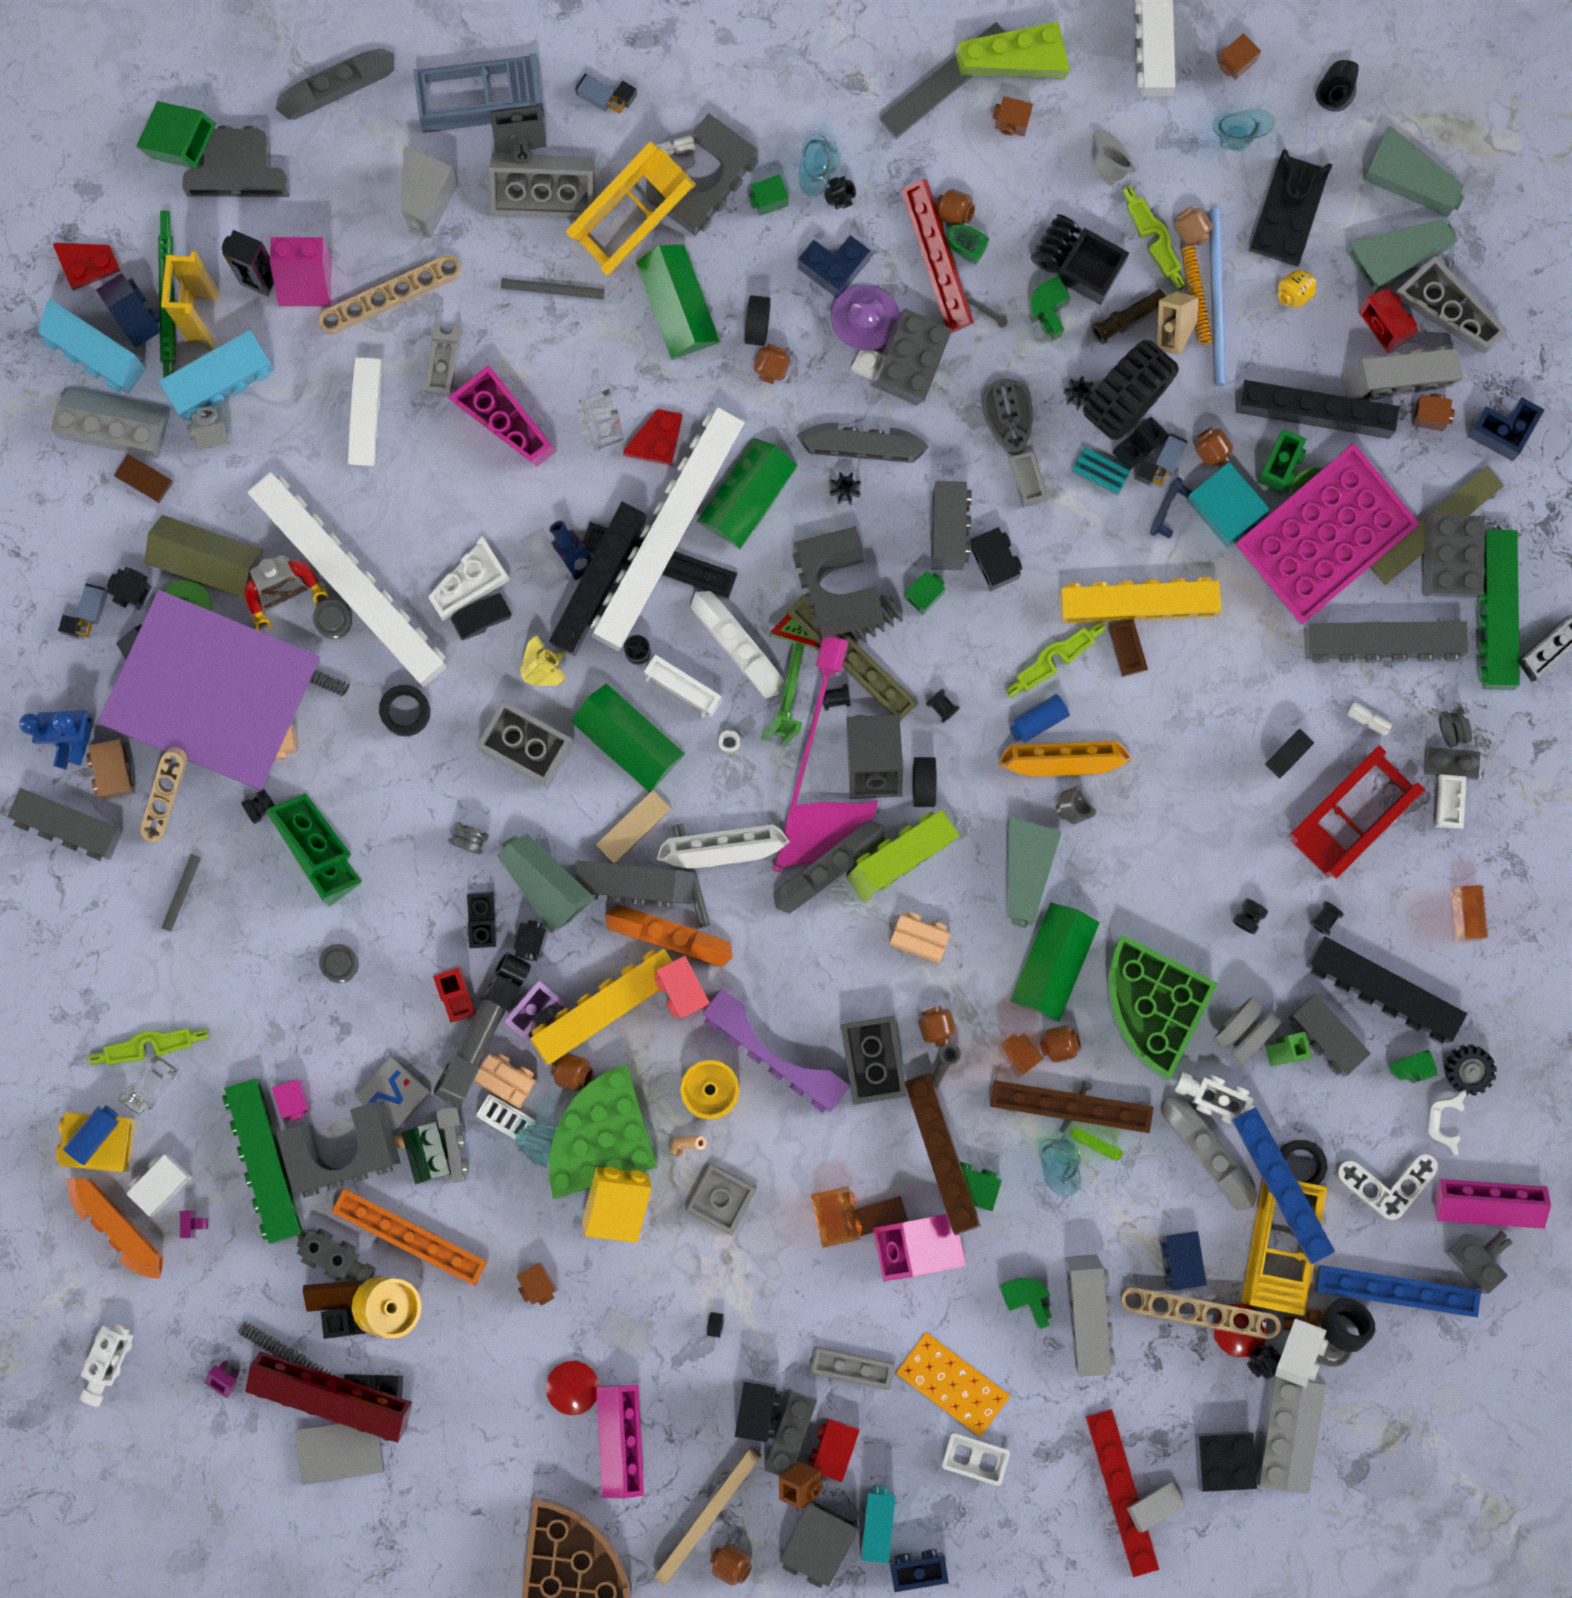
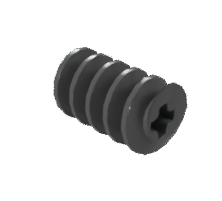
(889, 611)

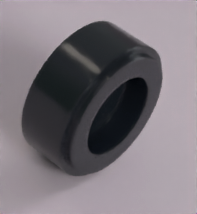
(545, 1014)

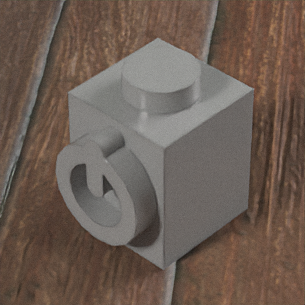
(208, 428)

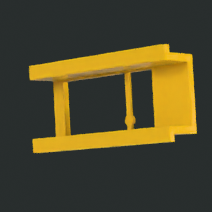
(666, 178)
(196, 284)
(1269, 1290)

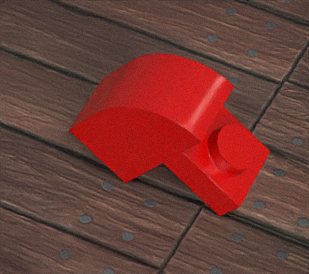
(454, 993)

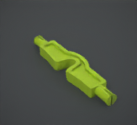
(1159, 250)
(1066, 651)
(135, 1048)

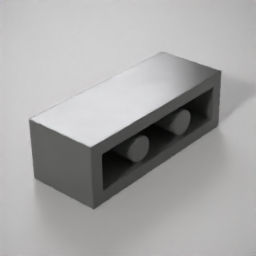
(1328, 1036)
(790, 1433)

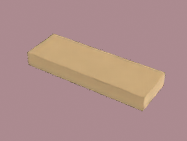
(633, 827)

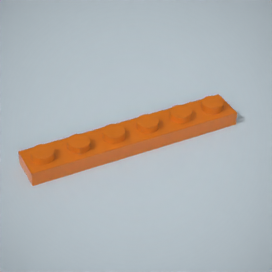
(409, 1237)

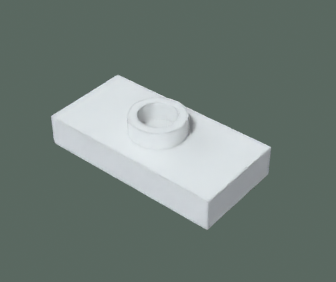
(1450, 802)

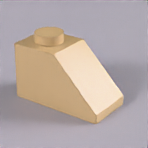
(1176, 321)

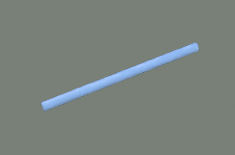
(1217, 297)

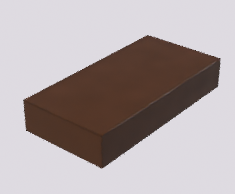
(143, 478)
(1127, 648)
(881, 1214)
(329, 1295)

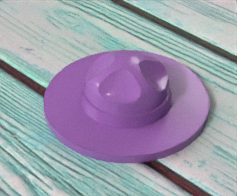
(864, 317)

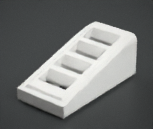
(511, 1110)

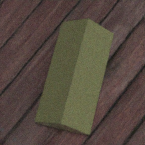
(201, 555)

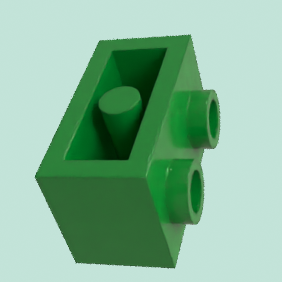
(1281, 461)

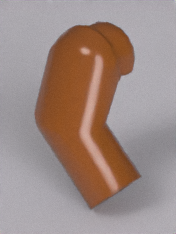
(1313, 1318)

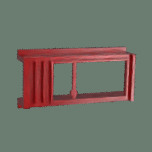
(1322, 847)

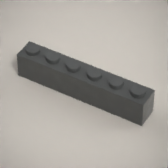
(1386, 640)

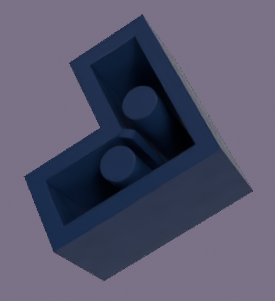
(835, 270)
(127, 307)
(1506, 434)

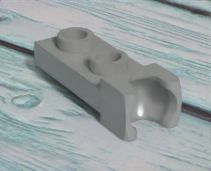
(442, 360)
(449, 1120)

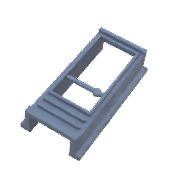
(523, 88)

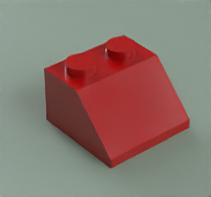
(1388, 319)

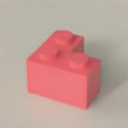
(682, 988)

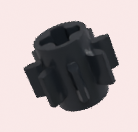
(840, 192)
(1073, 394)
(849, 482)
(1263, 1361)

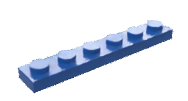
(1283, 1185)
(1398, 1291)

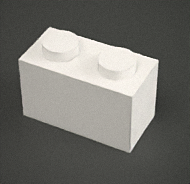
(158, 1184)
(1301, 1353)

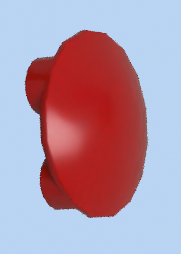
(1238, 1344)
(572, 1387)

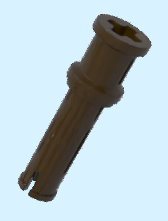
(1120, 320)

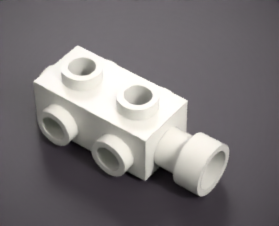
(1221, 1096)
(104, 1354)

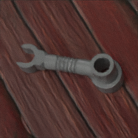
(945, 1062)

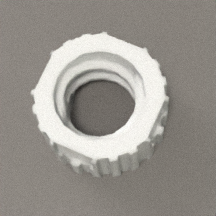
(726, 750)

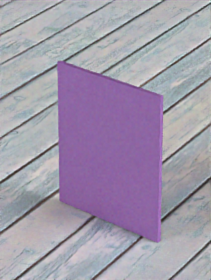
(209, 689)

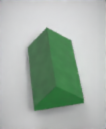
(677, 300)
(748, 492)
(627, 737)
(315, 847)
(1055, 961)

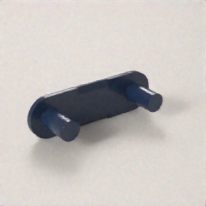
(1158, 527)

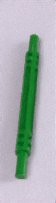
(167, 325)

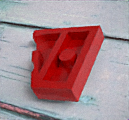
(86, 262)
(657, 438)

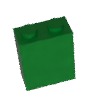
(176, 134)

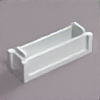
(683, 686)

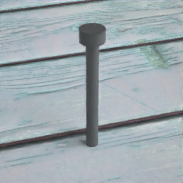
(1086, 1086)

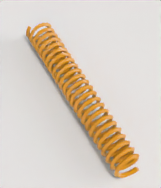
(1198, 292)

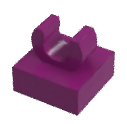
(189, 1224)
(222, 1381)

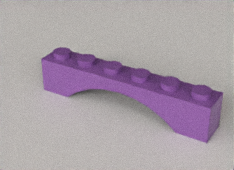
(820, 1085)

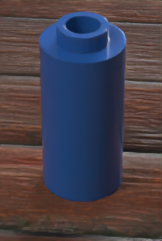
(1039, 718)
(92, 1134)

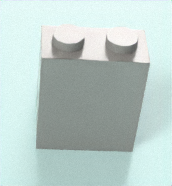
(425, 191)

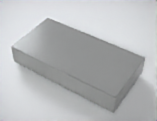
(1028, 478)
(1155, 1506)

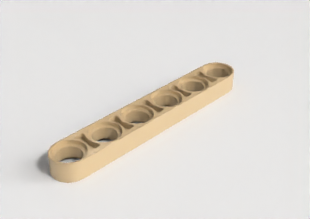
(388, 290)
(1201, 1308)
(707, 1516)

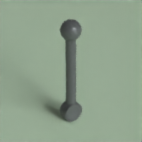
(1001, 321)

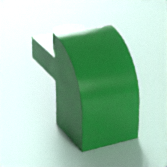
(1045, 301)
(1027, 1291)

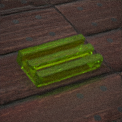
(1095, 1144)

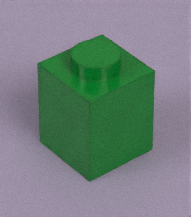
(768, 195)
(925, 592)

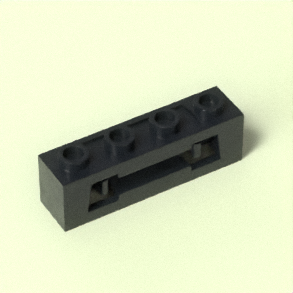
(249, 262)

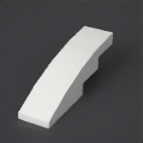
(365, 411)

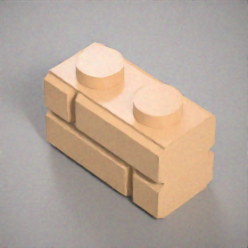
(920, 938)
(505, 1080)

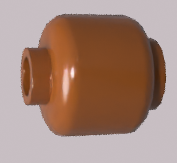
(955, 207)
(771, 363)
(1213, 447)
(937, 1026)
(1060, 1044)
(572, 1072)
(730, 1565)

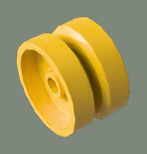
(697, 1080)
(386, 1307)

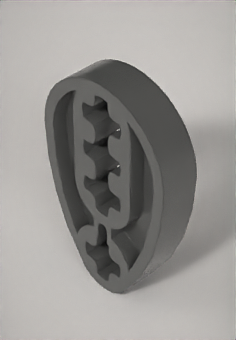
(994, 414)

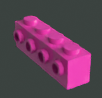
(1492, 1203)
(620, 1441)

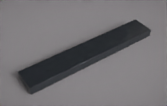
(679, 568)

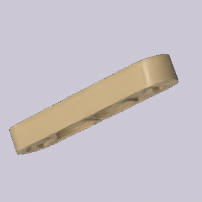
(162, 794)

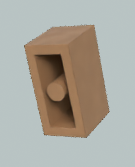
(110, 769)

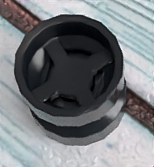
(635, 645)
(257, 806)
(1250, 916)

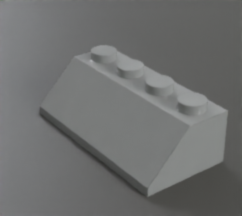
(541, 186)
(111, 422)
(1290, 1435)

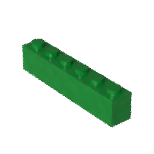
(1500, 612)
(263, 1161)

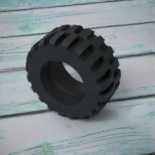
(1130, 389)

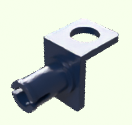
(569, 548)

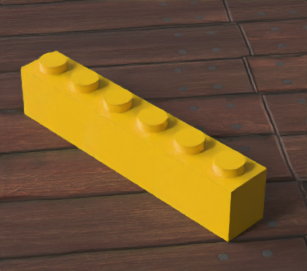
(1140, 601)
(599, 1010)

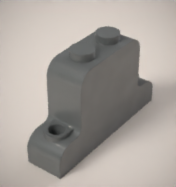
(236, 167)

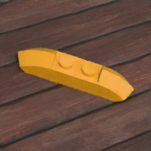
(1064, 758)

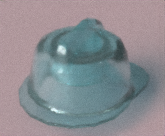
(1239, 129)
(817, 163)
(1061, 1164)

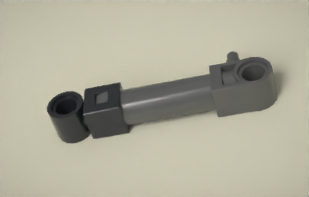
(496, 1000)

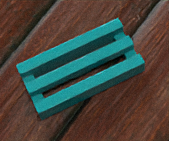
(1105, 462)

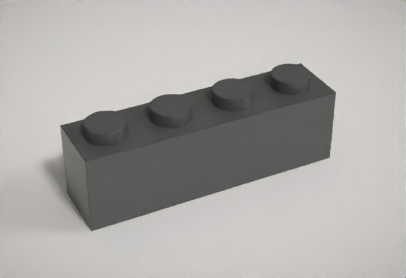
(65, 824)

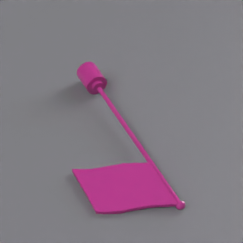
(820, 825)

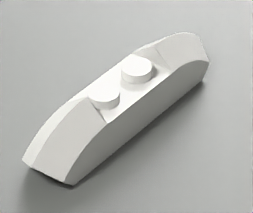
(737, 644)
(722, 847)

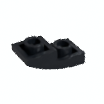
(480, 616)
(481, 919)

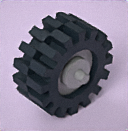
(1470, 1069)

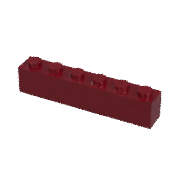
(328, 1397)

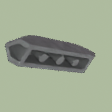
(335, 83)
(851, 443)
(828, 866)

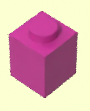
(291, 1100)

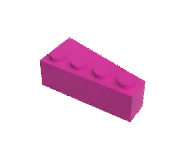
(498, 410)

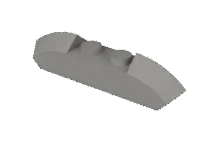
(1209, 1153)

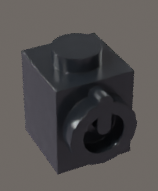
(128, 588)
(530, 940)

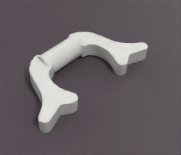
(1435, 1116)

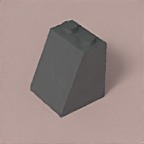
(874, 756)
(818, 1544)

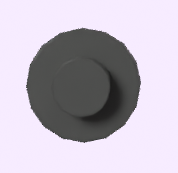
(1074, 805)

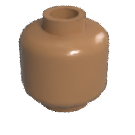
(1193, 226)

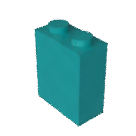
(1228, 505)
(877, 1524)

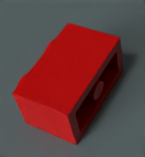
(834, 1449)

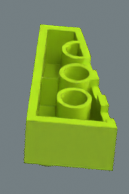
(1021, 52)
(902, 854)

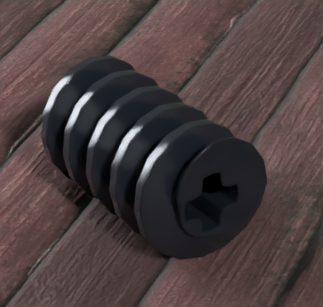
(1055, 243)

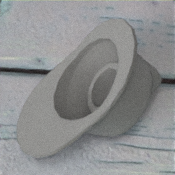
(1111, 158)

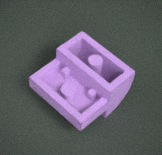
(532, 1003)

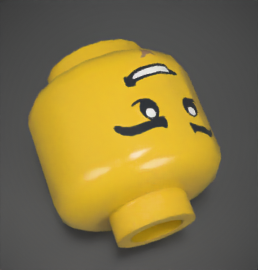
(1297, 289)

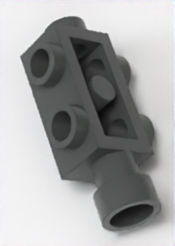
(328, 1251)

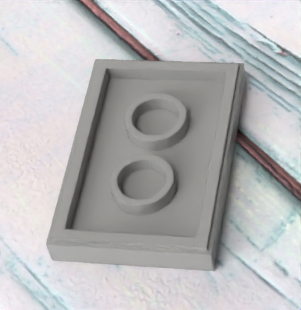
(336, 1453)

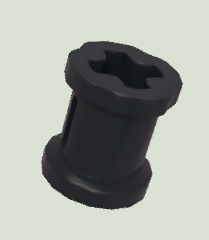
(836, 697)
(942, 706)
(1326, 918)

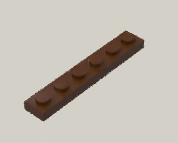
(1071, 1106)
(942, 1154)

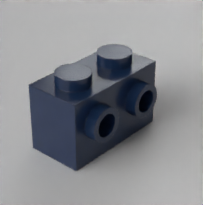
(918, 1571)

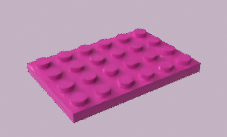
(1327, 533)

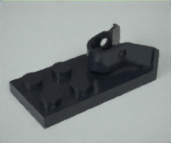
(1289, 209)

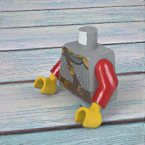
(277, 582)

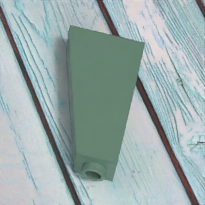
(1413, 175)
(1399, 252)
(1028, 866)
(544, 882)

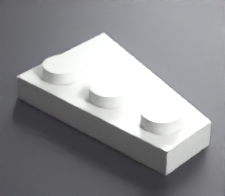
(471, 580)

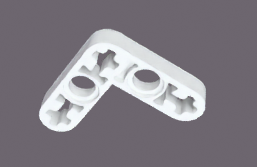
(1383, 1193)

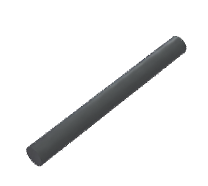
(550, 288)
(696, 893)

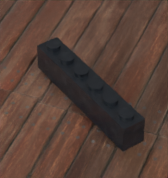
(1317, 409)
(598, 578)
(1386, 990)

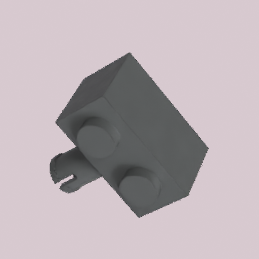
(518, 131)
(1479, 1261)

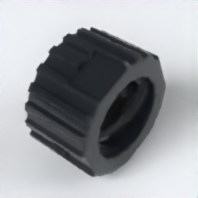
(715, 1324)

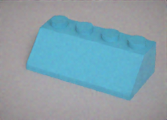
(89, 347)
(217, 375)

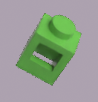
(1288, 1049)

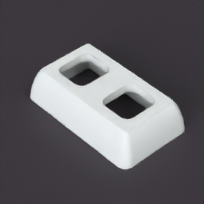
(972, 1468)

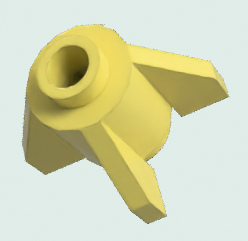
(540, 665)

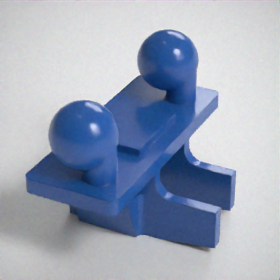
(64, 729)

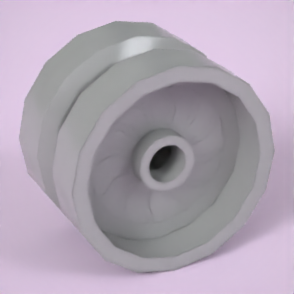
(1242, 1026)

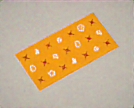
(953, 1384)

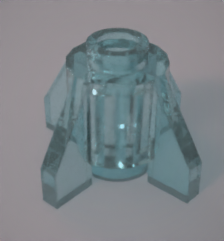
(536, 1142)

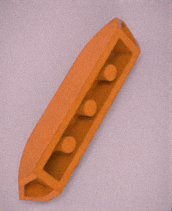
(668, 935)
(138, 1253)

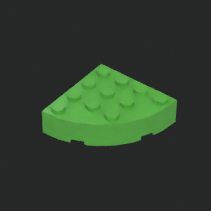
(1155, 1004)
(602, 1131)

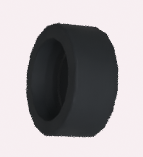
(757, 320)
(390, 696)
(1289, 753)
(924, 781)
(1316, 1151)
(1358, 1315)

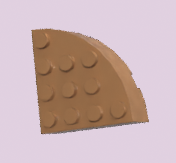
(570, 1556)

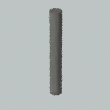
(181, 892)

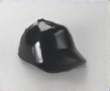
(1338, 86)

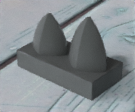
(1452, 762)

